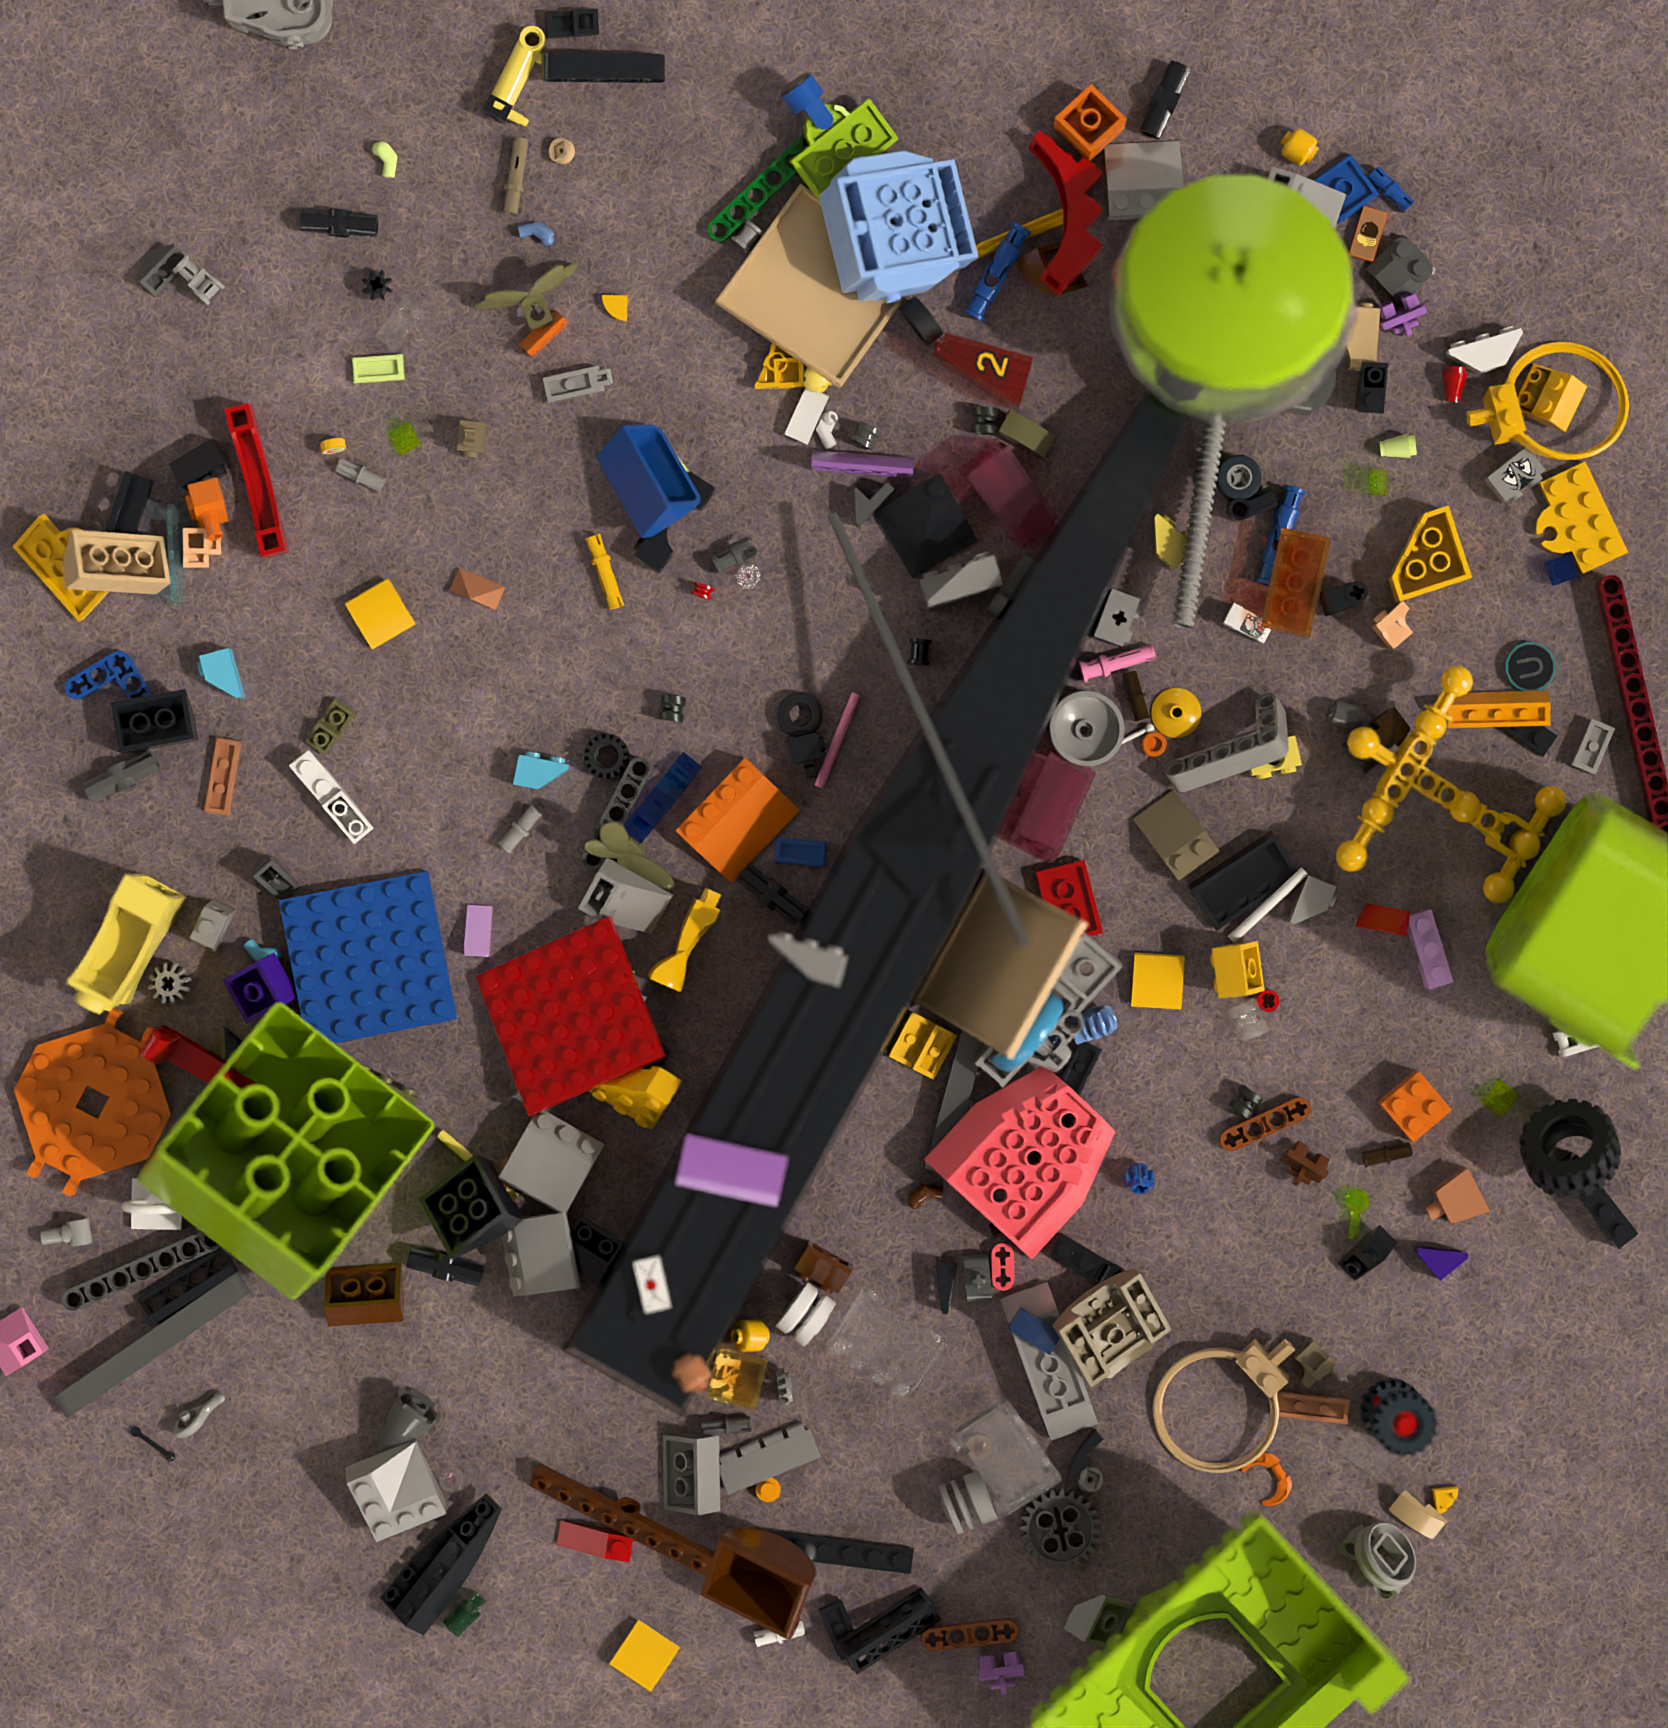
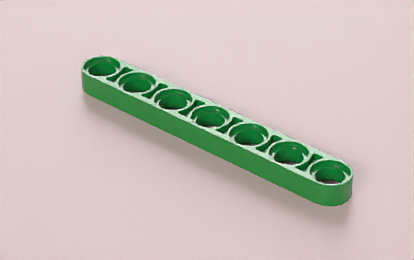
(760, 183)

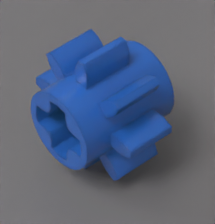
(1139, 1178)

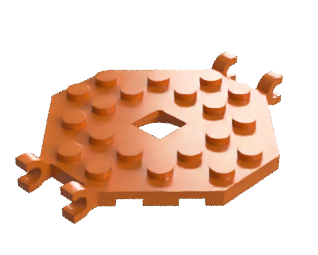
(73, 1138)

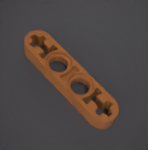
(1265, 1125)
(970, 1639)

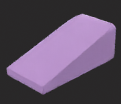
(478, 931)

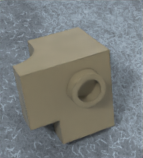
(1314, 1363)

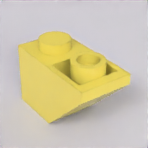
(1168, 541)

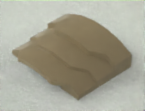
(1111, 1325)

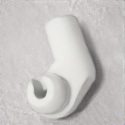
(825, 428)

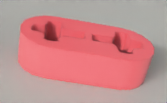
(1009, 1266)

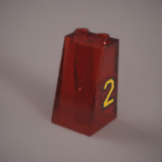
(987, 367)

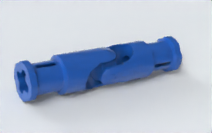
(1004, 258)
(1285, 517)

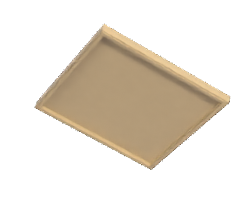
(795, 296)
(984, 975)

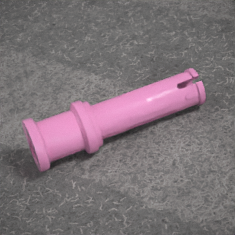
(1105, 665)

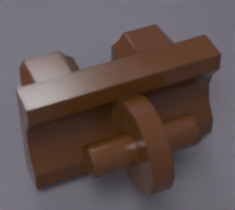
(1301, 1167)

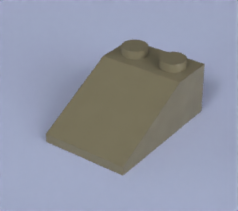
(1175, 835)

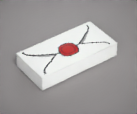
(652, 1284)

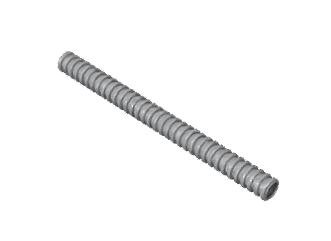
(1198, 524)

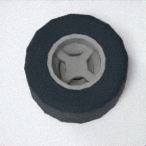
(1243, 470)

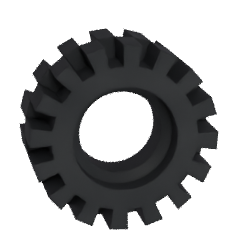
(593, 747)

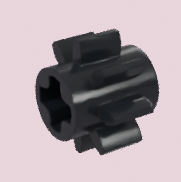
(379, 292)

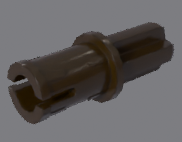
(1135, 696)
(1387, 1154)

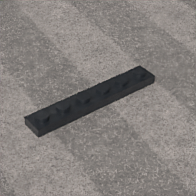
(852, 1552)

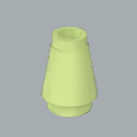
(1400, 446)

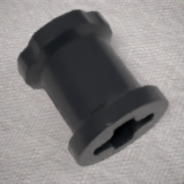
(919, 652)

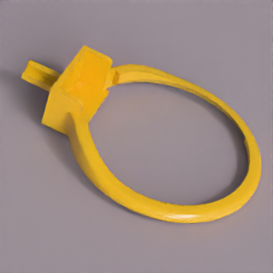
(1505, 415)

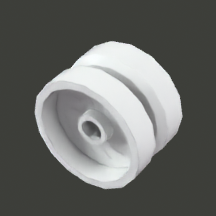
(808, 1316)

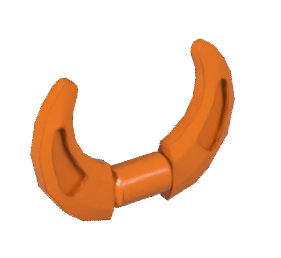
(1283, 1485)

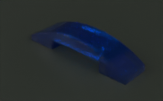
(662, 797)

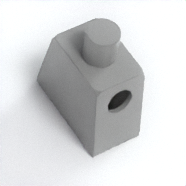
(212, 925)

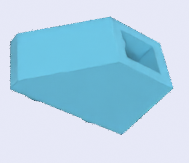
(536, 772)

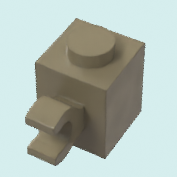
(471, 438)

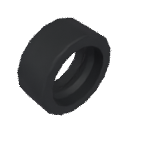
(921, 320)

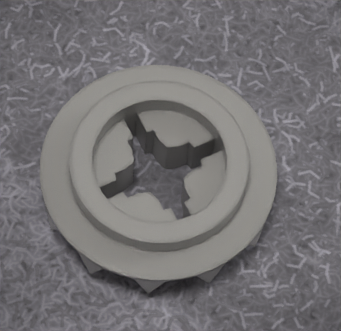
(784, 1388)

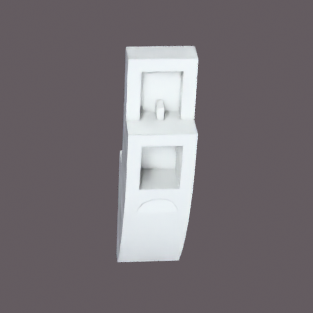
(331, 796)

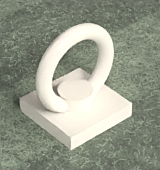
(150, 1211)

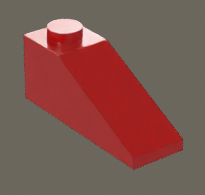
(595, 1540)

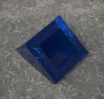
(1561, 569)

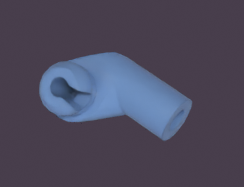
(539, 230)

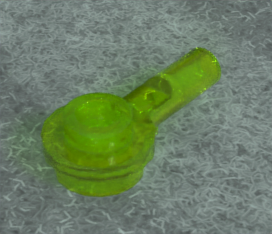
(1357, 1202)

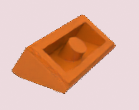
(541, 336)

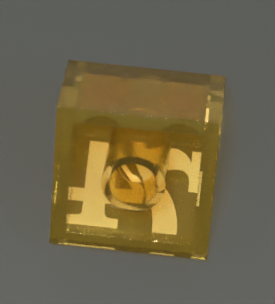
(738, 1378)

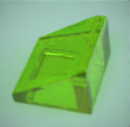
(1377, 482)
(1500, 1098)

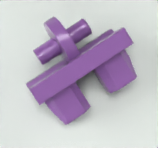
(1403, 316)
(1011, 1669)

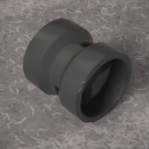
(984, 420)
(672, 702)
(1242, 1106)

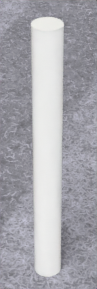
(1264, 908)

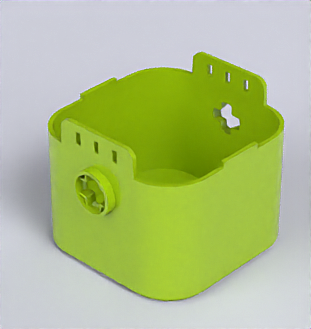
(1590, 928)

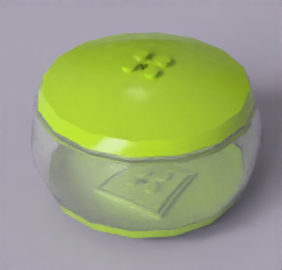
(1222, 339)

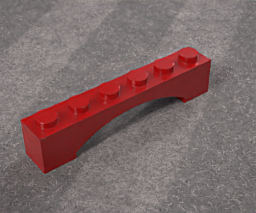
(258, 482)

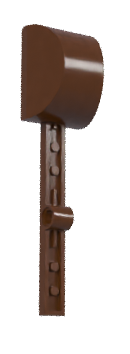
(747, 1573)

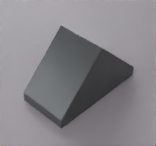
(275, 879)

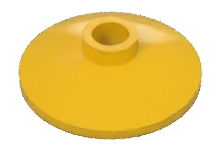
(1165, 721)

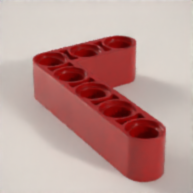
(171, 1045)

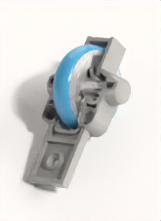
(1079, 990)

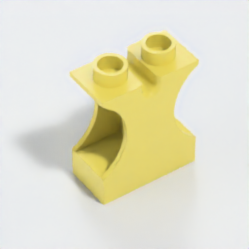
(126, 942)

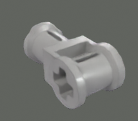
(199, 281)

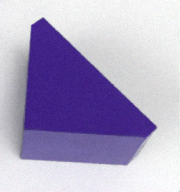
(1441, 1261)

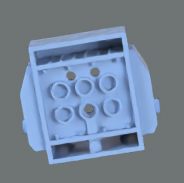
(903, 258)

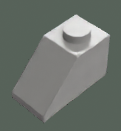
(1312, 899)

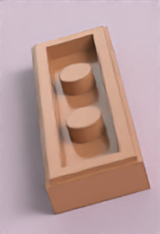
(222, 776)
(1313, 1407)

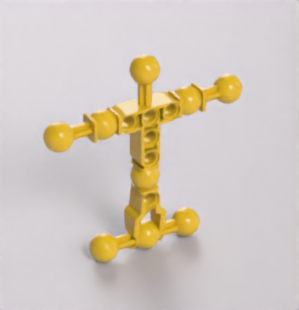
(1462, 805)

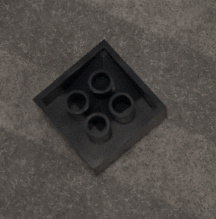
(470, 1207)

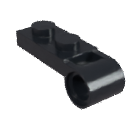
(1083, 1260)

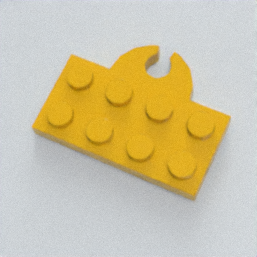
(1579, 519)
(44, 551)

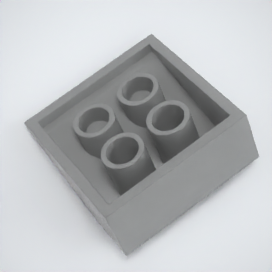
(1140, 176)
(551, 1161)
(540, 1255)

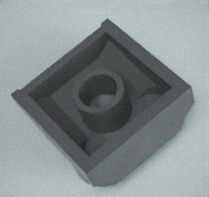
(1401, 268)

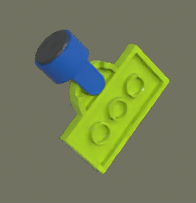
(833, 133)

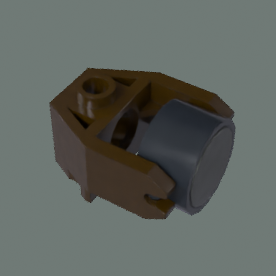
(1390, 730)

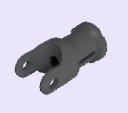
(735, 554)

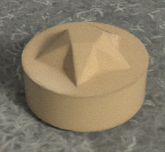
(561, 151)

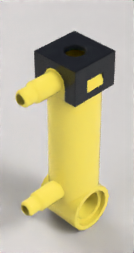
(513, 78)

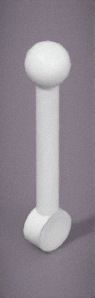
(1148, 728)

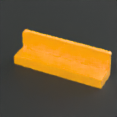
(1500, 709)

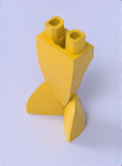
(697, 921)

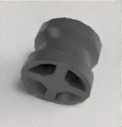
(865, 435)

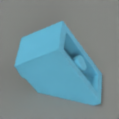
(221, 671)

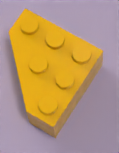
(1430, 557)
(640, 1094)

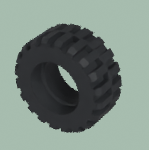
(1576, 1175)

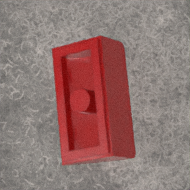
(1384, 919)

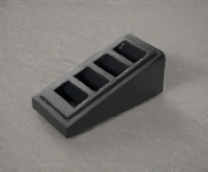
(946, 1275)

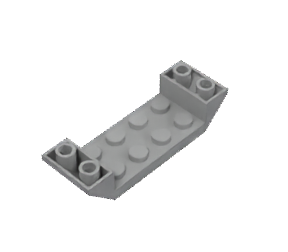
(1053, 1376)

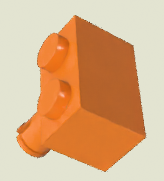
(207, 507)

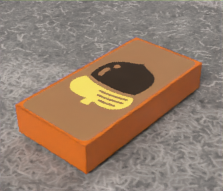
(1367, 234)

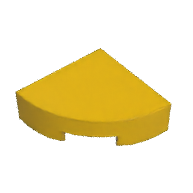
(616, 306)
(1444, 1498)

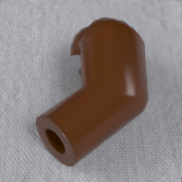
(923, 1192)

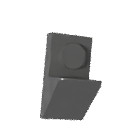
(864, 507)

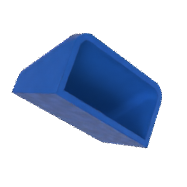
(648, 478)

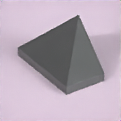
(158, 267)

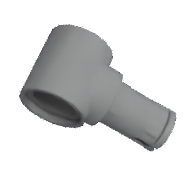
(75, 1233)

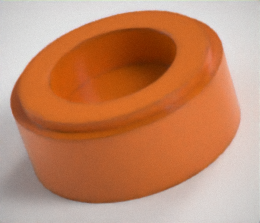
(1153, 744)

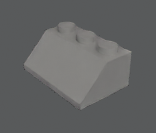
(691, 1473)

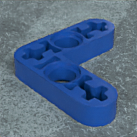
(111, 674)

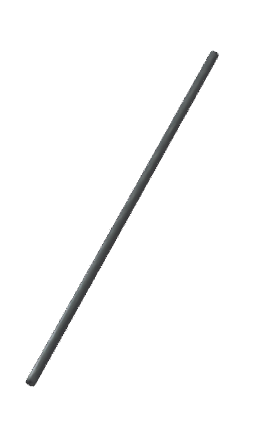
(929, 731)

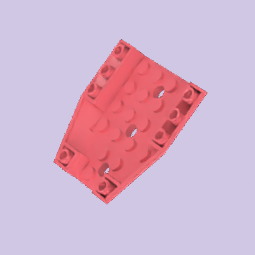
(992, 1148)

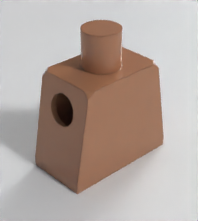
(1457, 1198)

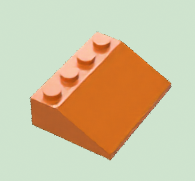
(737, 820)

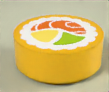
(333, 446)

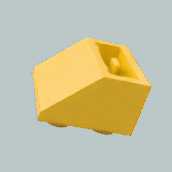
(1550, 396)

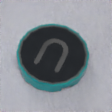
(1530, 667)

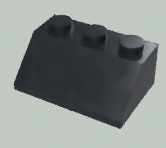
(154, 721)

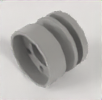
(968, 1502)

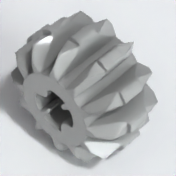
(178, 984)

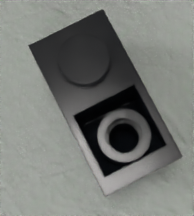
(1372, 387)
(1368, 1252)

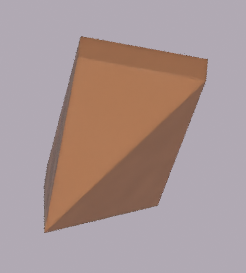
(477, 588)

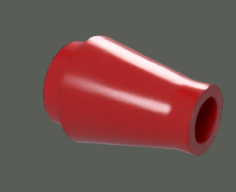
(1454, 382)

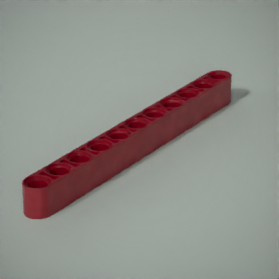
(1629, 698)

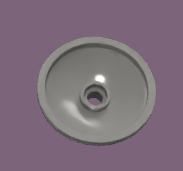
(1100, 719)

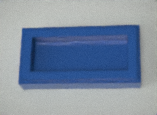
(800, 852)

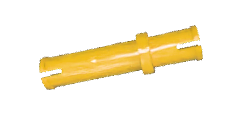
(604, 571)

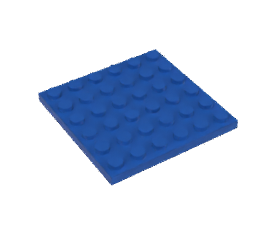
(368, 958)

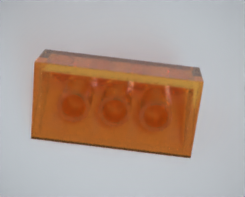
(1295, 583)

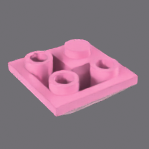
(19, 1341)

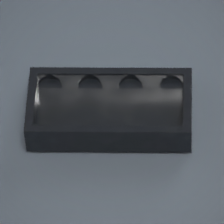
(1242, 880)

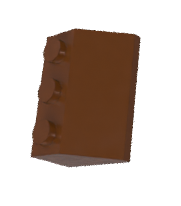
(364, 1295)

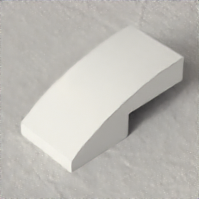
(806, 415)

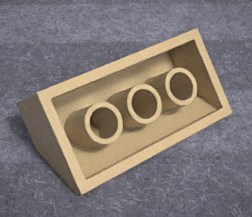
(115, 562)

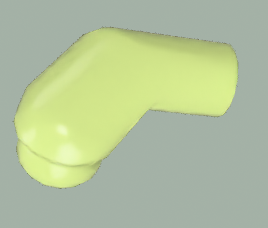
(388, 156)

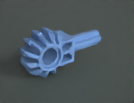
(1096, 1024)

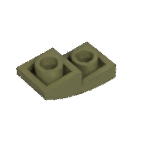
(1026, 433)
(331, 726)

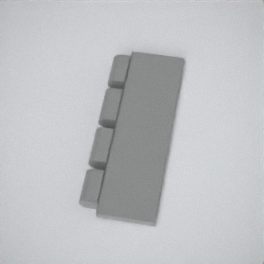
(764, 1463)

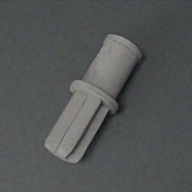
(360, 475)

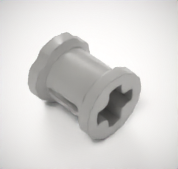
(747, 236)

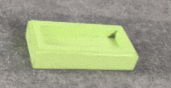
(378, 368)

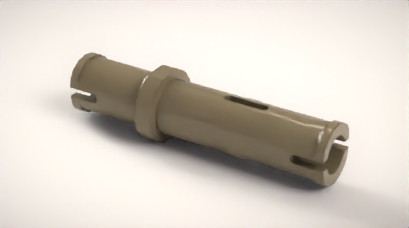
(515, 176)

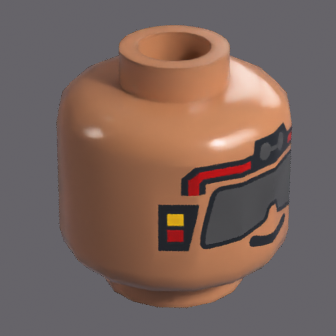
(691, 1373)

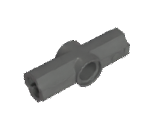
(121, 776)

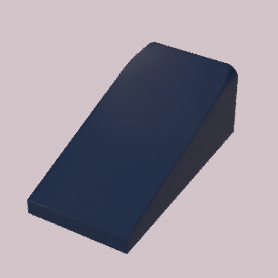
(1033, 1330)

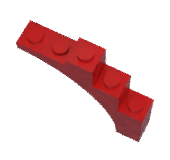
(1079, 211)

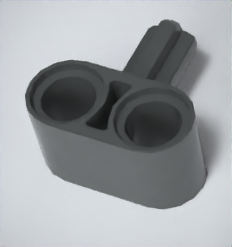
(977, 1278)

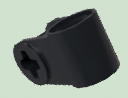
(1339, 599)

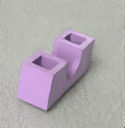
(1429, 948)

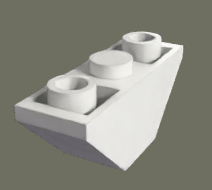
(1486, 352)

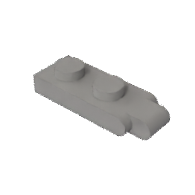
(576, 383)

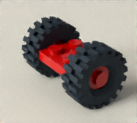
(1399, 1417)

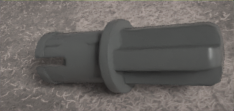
(726, 1425)

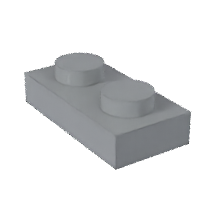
(1592, 746)

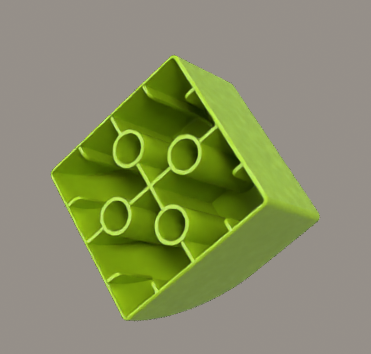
(290, 1164)

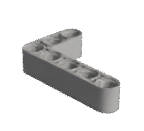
(1236, 755)

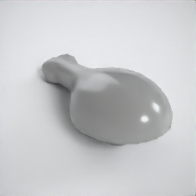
(187, 1425)

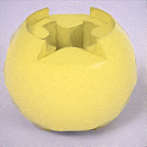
(814, 381)

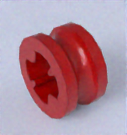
(702, 590)
(1275, 1000)

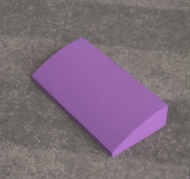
(862, 464)
(731, 1169)

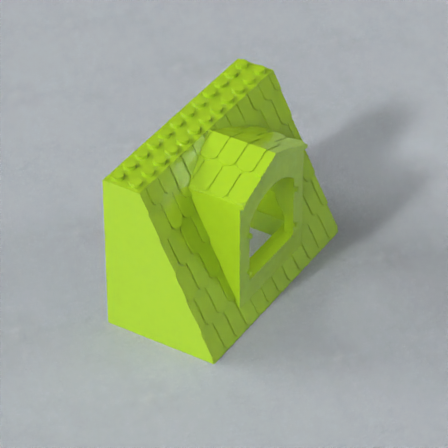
(1276, 1605)

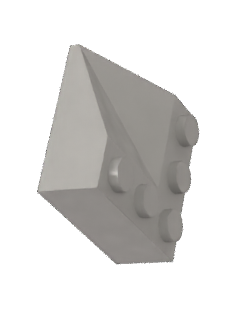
(961, 582)
(395, 1490)

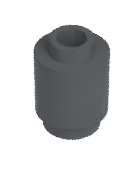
(1346, 715)

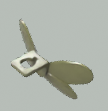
(545, 283)
(629, 854)

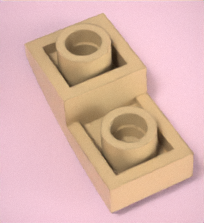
(1412, 1513)

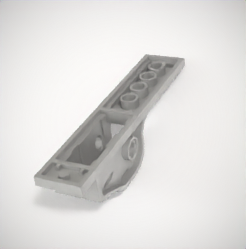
(280, 19)

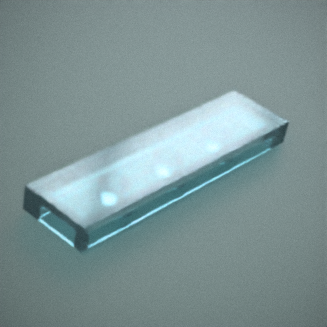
(175, 555)

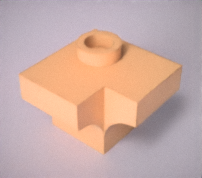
(198, 548)
(1392, 625)

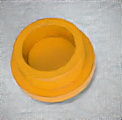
(768, 1490)

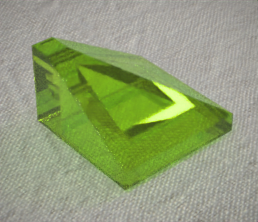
(404, 438)

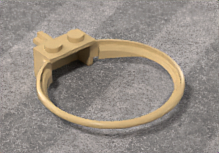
(1261, 1368)

